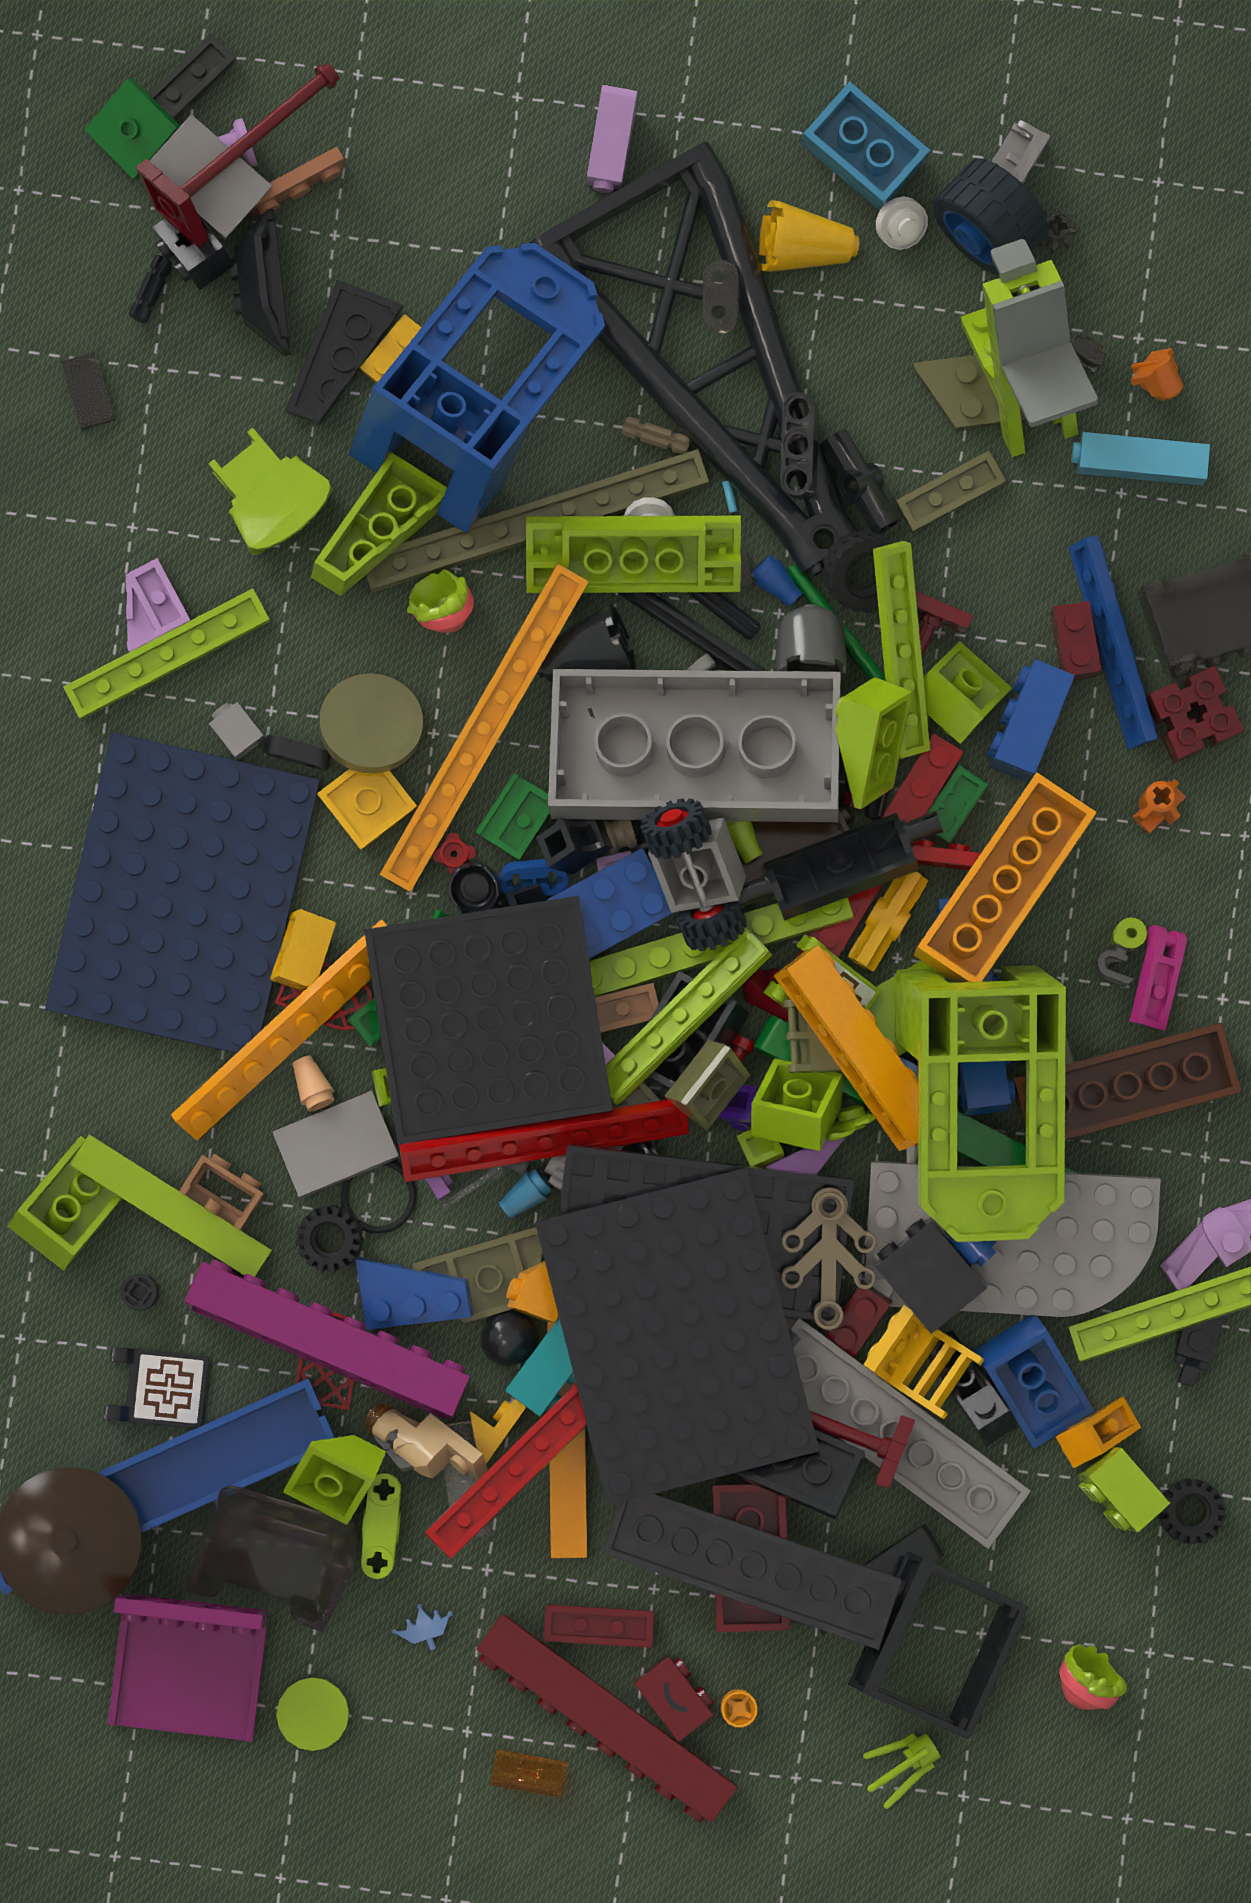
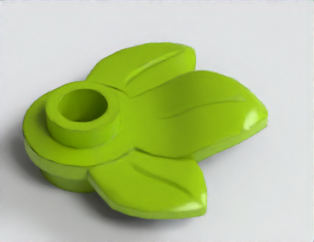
(849, 1120)

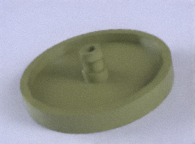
(371, 723)

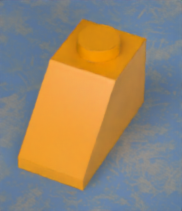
(533, 1294)
(1098, 1432)

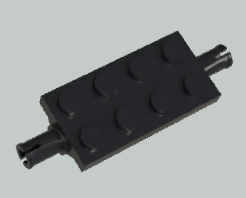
(841, 865)

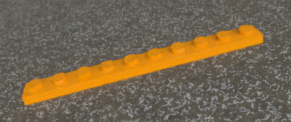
(484, 727)

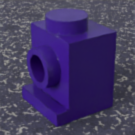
(739, 1109)

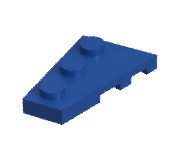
(409, 1296)

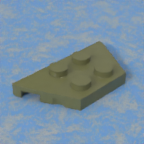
(961, 391)
(489, 1269)

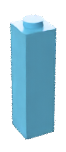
(1141, 458)

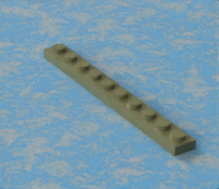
(508, 528)

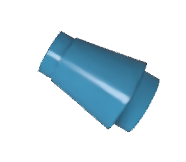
(526, 1193)

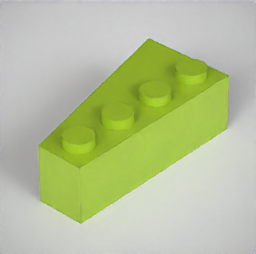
(383, 518)

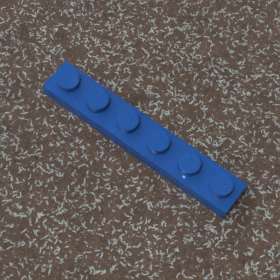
(1113, 643)

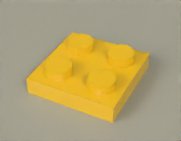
(367, 804)

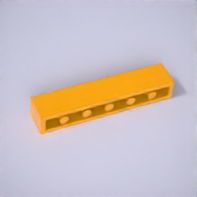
(854, 1043)

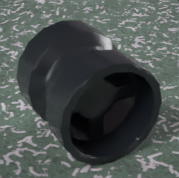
(144, 1290)

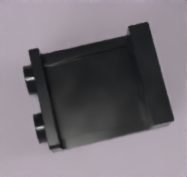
(929, 1274)

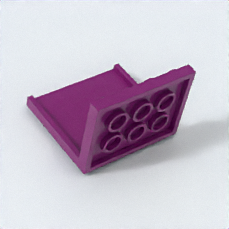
(188, 1666)

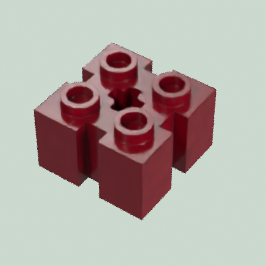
(1184, 735)

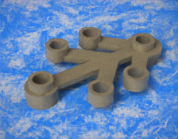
(828, 1251)

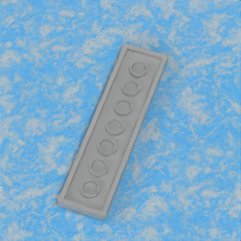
(935, 1460)

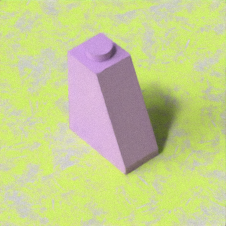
(611, 139)

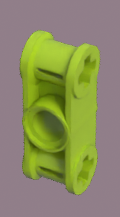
(381, 1526)

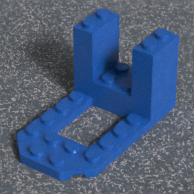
(454, 416)

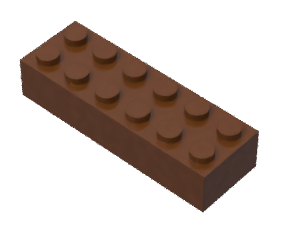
(1143, 1081)

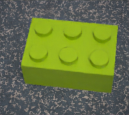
(1122, 1489)

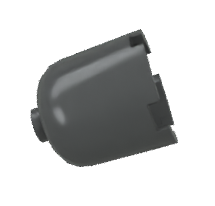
(812, 641)

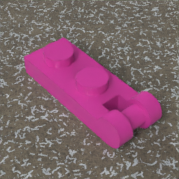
(1158, 977)

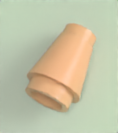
(312, 1084)

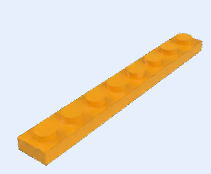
(276, 1041)

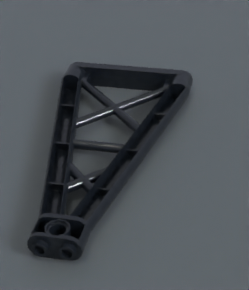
(720, 443)

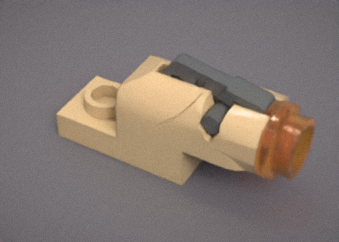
(422, 1445)

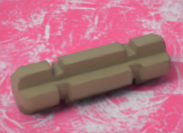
(655, 435)

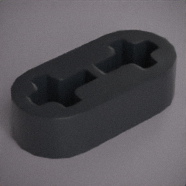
(297, 752)

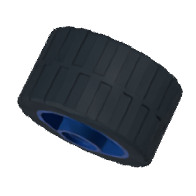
(988, 210)

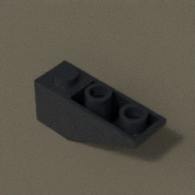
(977, 1399)

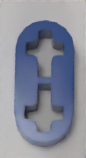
(530, 873)

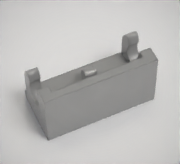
(1021, 150)

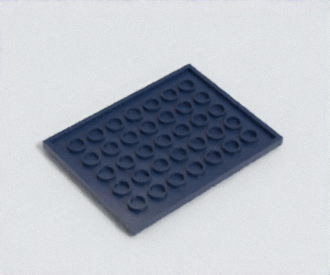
(182, 894)

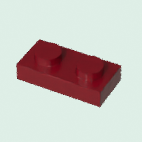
(859, 1319)

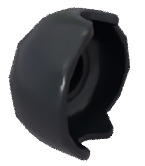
(474, 888)
(509, 1338)

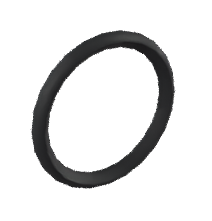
(390, 1227)

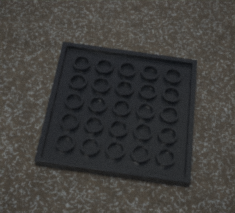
(488, 1019)

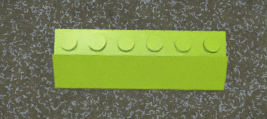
(636, 552)

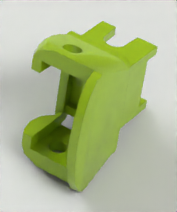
(270, 494)

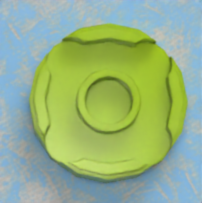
(312, 1713)

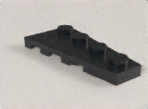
(344, 340)

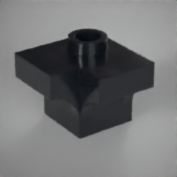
(573, 843)

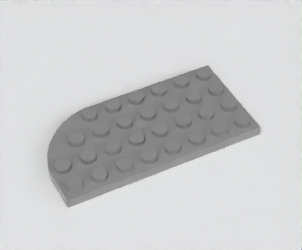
(1066, 1268)

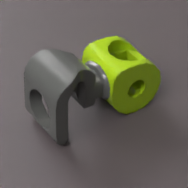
(1125, 938)

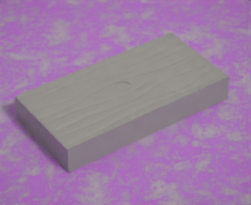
(725, 738)

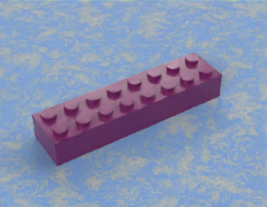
(326, 1340)

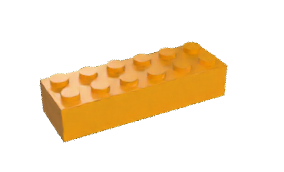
(1005, 882)

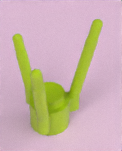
(919, 1754)

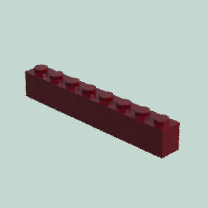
(605, 1717)

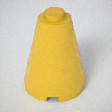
(803, 239)

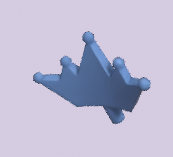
(425, 1627)

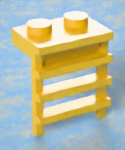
(905, 1350)

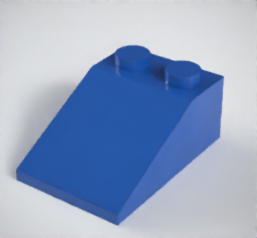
(1034, 1380)

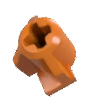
(1158, 375)
(1157, 804)

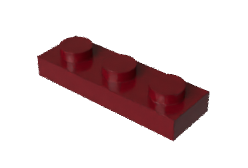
(598, 1625)

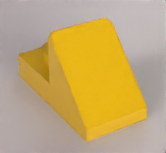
(489, 1437)

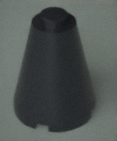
(591, 644)

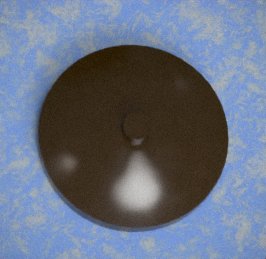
(69, 1540)

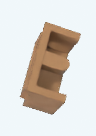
(216, 1204)

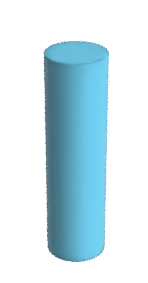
(730, 498)

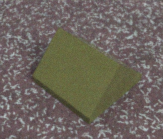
(708, 1083)

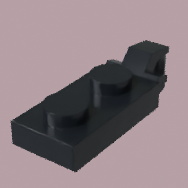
(1196, 1349)

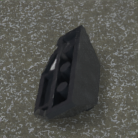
(261, 283)

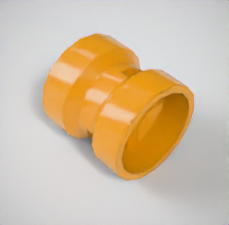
(743, 1710)

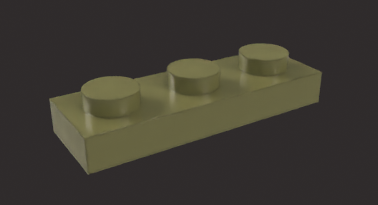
(950, 491)

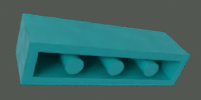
(544, 1373)

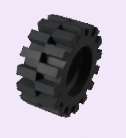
(308, 1238)
(1213, 1511)

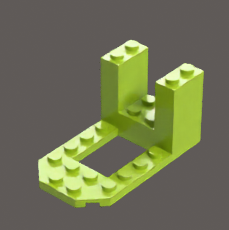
(984, 1023)

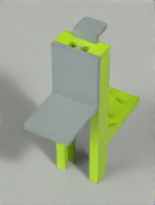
(1027, 346)

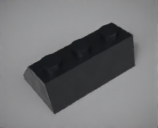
(719, 1027)

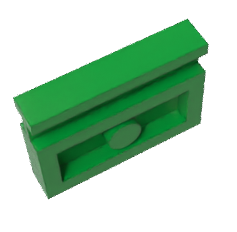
(515, 817)

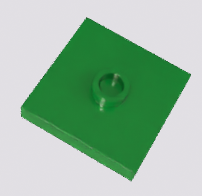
(131, 127)

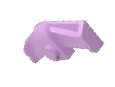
(1220, 1234)

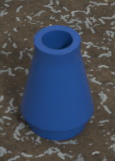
(776, 580)

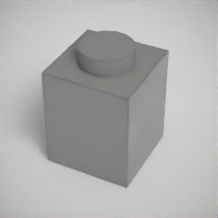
(236, 730)

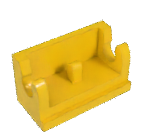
(302, 949)

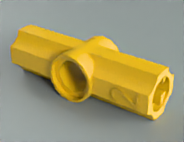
(887, 920)

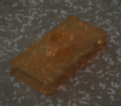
(528, 1773)

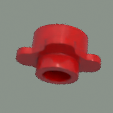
(453, 843)

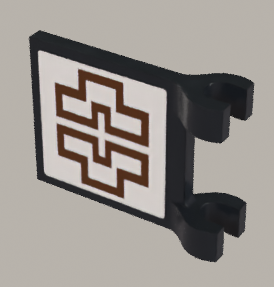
(161, 1388)

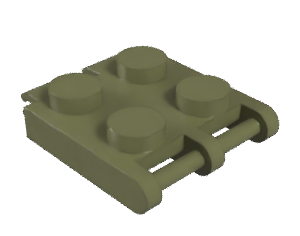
(810, 1054)

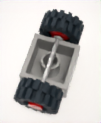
(697, 872)

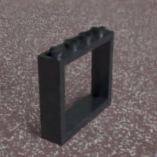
(985, 1669)

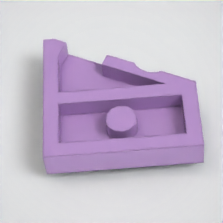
(151, 605)

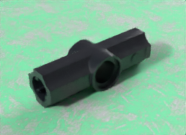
(860, 482)

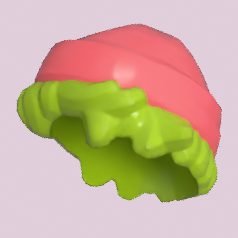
(441, 602)
(1090, 1679)

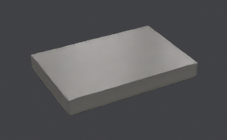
(225, 198)
(335, 1144)

